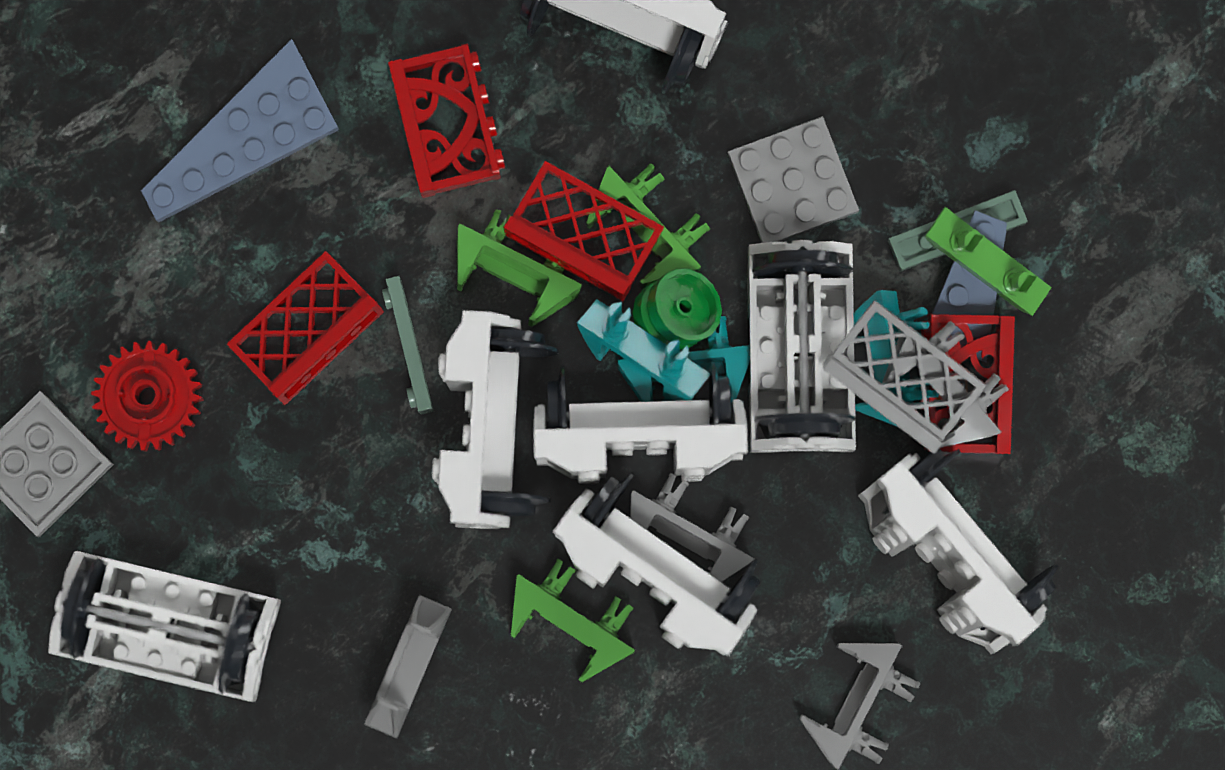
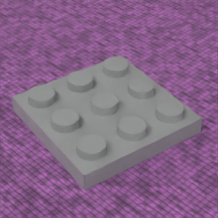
(793, 181)
(45, 464)

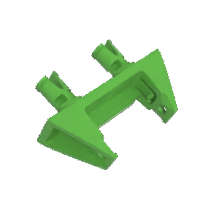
(670, 246)
(987, 262)
(535, 278)
(546, 601)

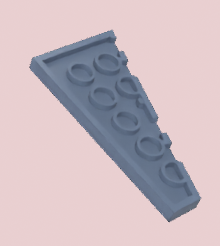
(258, 127)

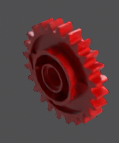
(122, 389)

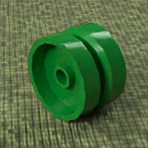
(679, 307)

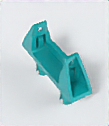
(610, 329)
(882, 348)
(727, 359)

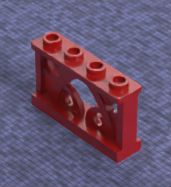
(411, 89)
(1001, 348)

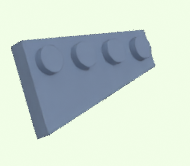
(964, 292)

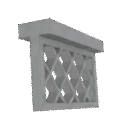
(882, 398)

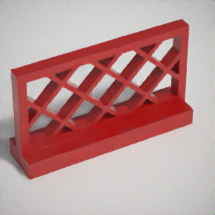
(569, 256)
(325, 347)

